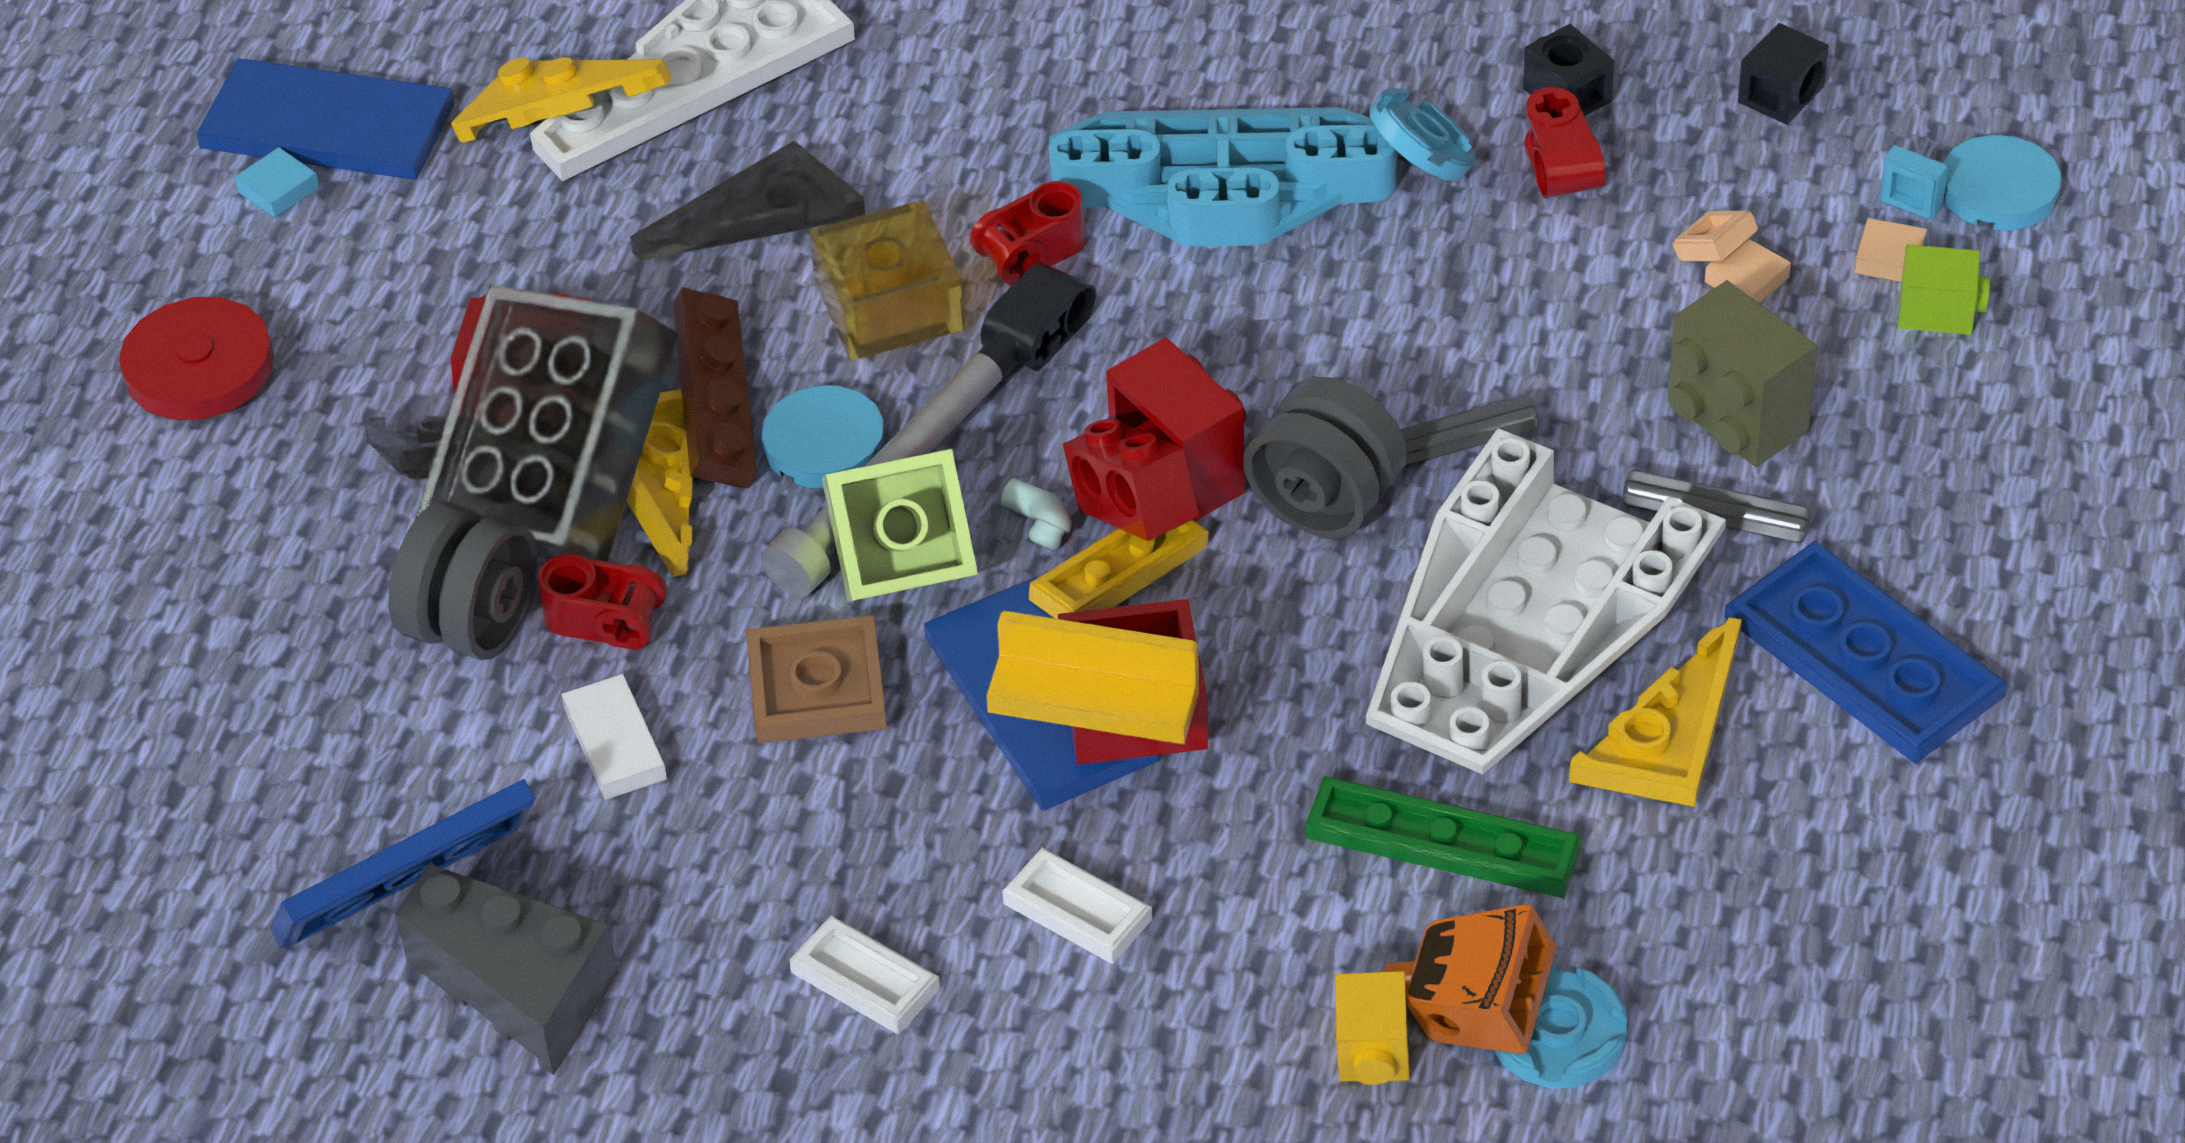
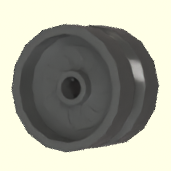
(1325, 457)
(462, 580)

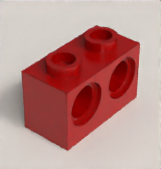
(1130, 479)

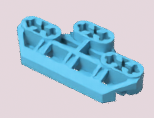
(1224, 171)

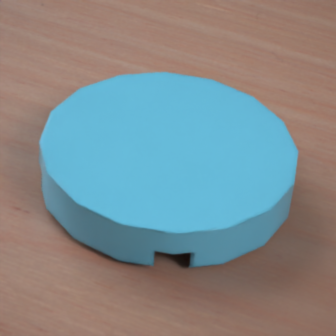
(1422, 134)
(2001, 182)
(821, 433)
(1567, 1048)

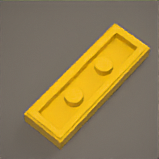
(1114, 569)

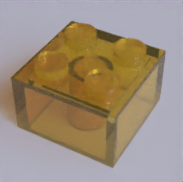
(887, 280)

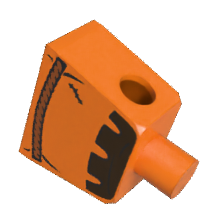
(1480, 978)

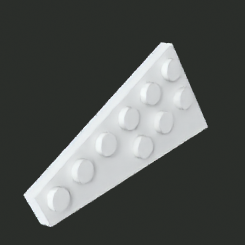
(712, 56)

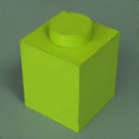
(1941, 289)

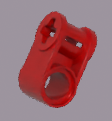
(1561, 144)
(1037, 228)
(596, 601)

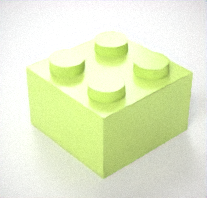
(899, 525)

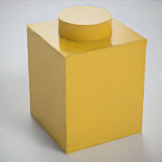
(1372, 1027)

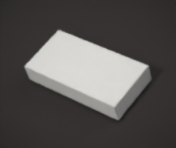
(614, 736)
(1077, 905)
(864, 974)

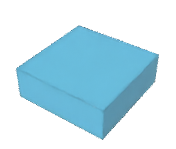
(276, 182)
(1913, 182)

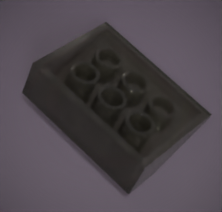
(552, 417)

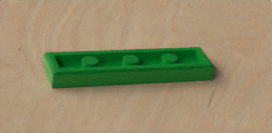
(1443, 837)

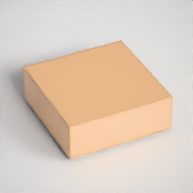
(1715, 235)
(1883, 248)
(1751, 270)

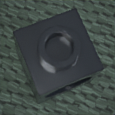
(1571, 63)
(1783, 73)

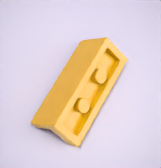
(1094, 677)

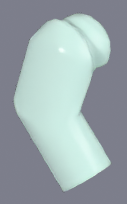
(1039, 505)

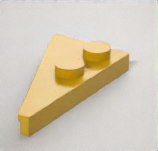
(553, 88)
(664, 486)
(1667, 736)

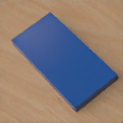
(326, 118)
(1866, 651)
(1035, 749)
(401, 864)

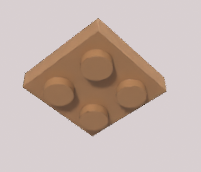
(815, 679)

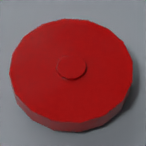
(196, 358)

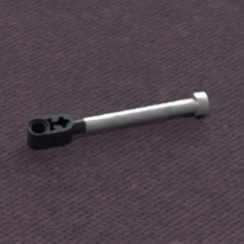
(1020, 328)

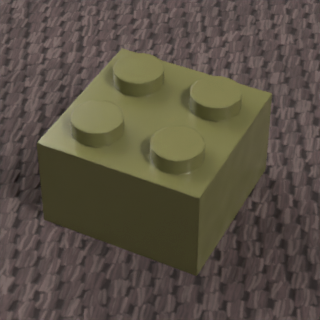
(1741, 373)

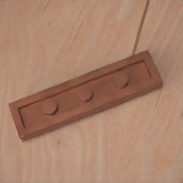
(714, 388)

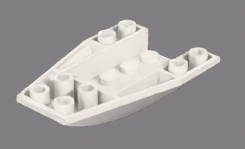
(1525, 603)

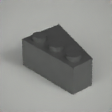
(509, 958)

